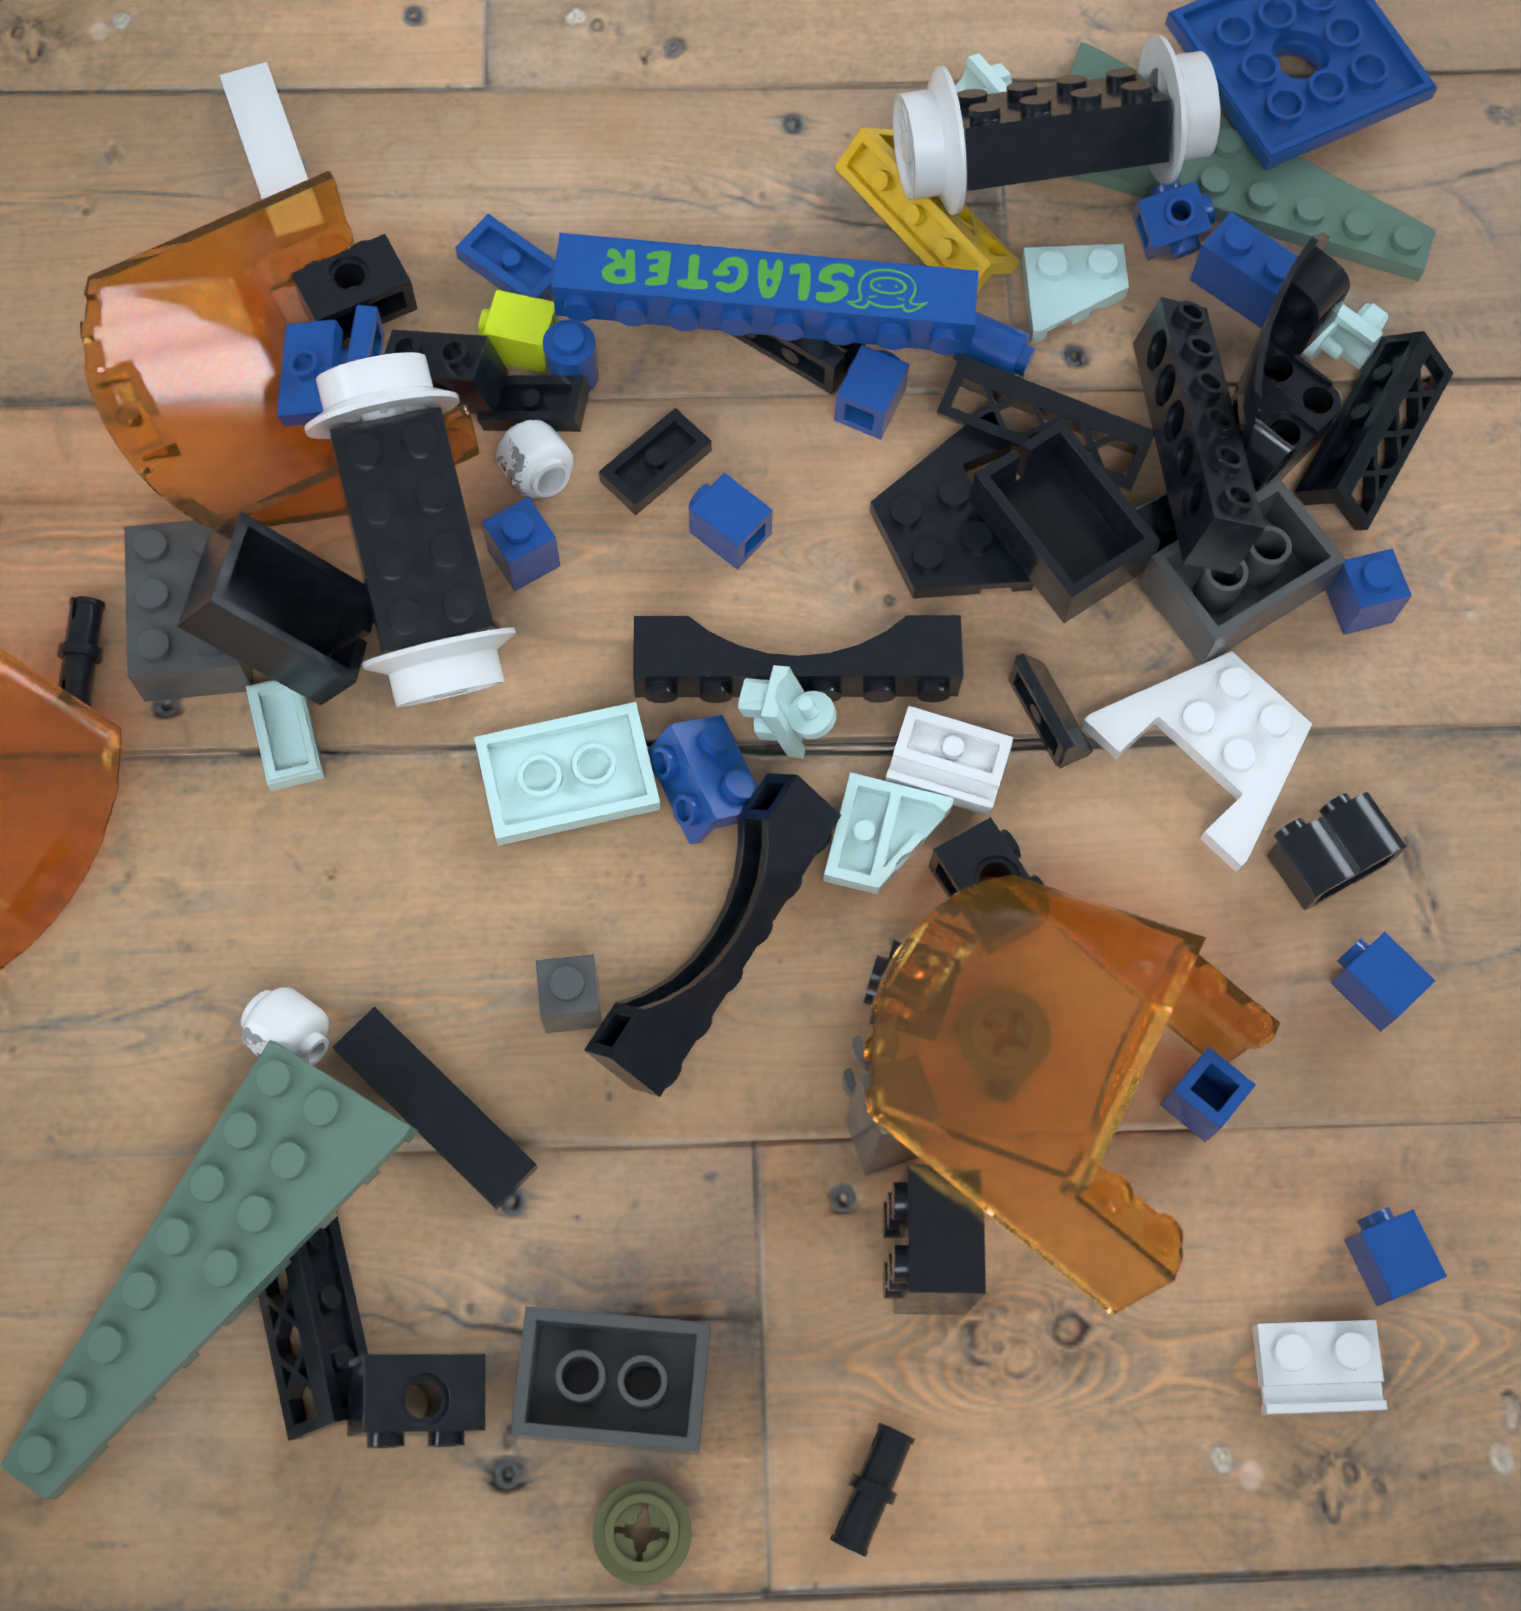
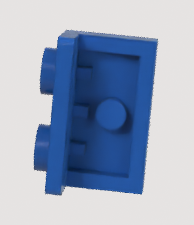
(702, 775)

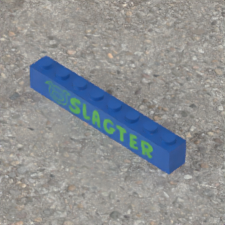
(765, 293)

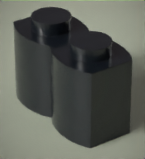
(1334, 849)

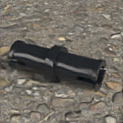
(81, 649)
(872, 1489)

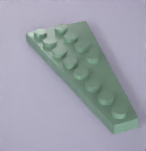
(1284, 201)
(248, 1202)

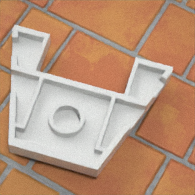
(1229, 727)

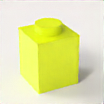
(518, 328)

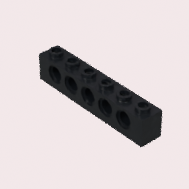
(1197, 437)

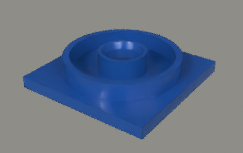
(1357, 56)

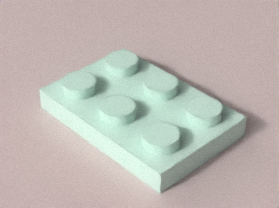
(567, 773)

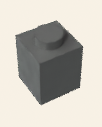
(568, 993)

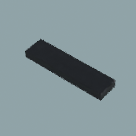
(435, 1108)

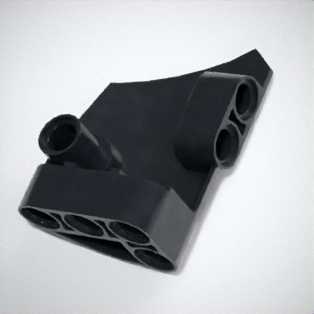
(1274, 414)

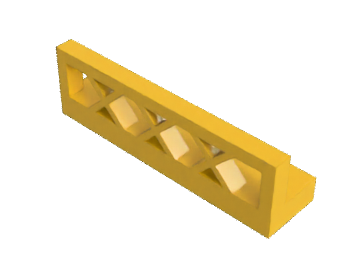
(922, 223)

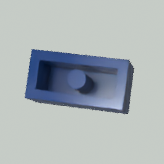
(1242, 268)

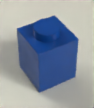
(871, 391)
(729, 520)
(521, 543)
(1368, 592)
(1381, 979)
(1207, 1094)
(1393, 1255)

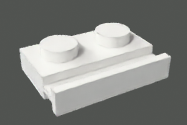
(950, 759)
(1319, 1367)

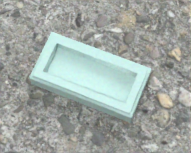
(284, 735)

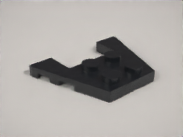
(934, 529)

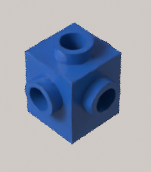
(1173, 220)

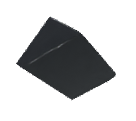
(1048, 711)

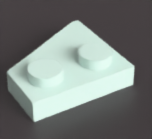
(1071, 283)
(880, 831)

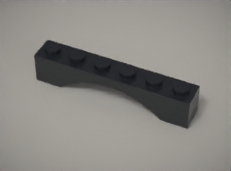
(910, 659)
(777, 840)

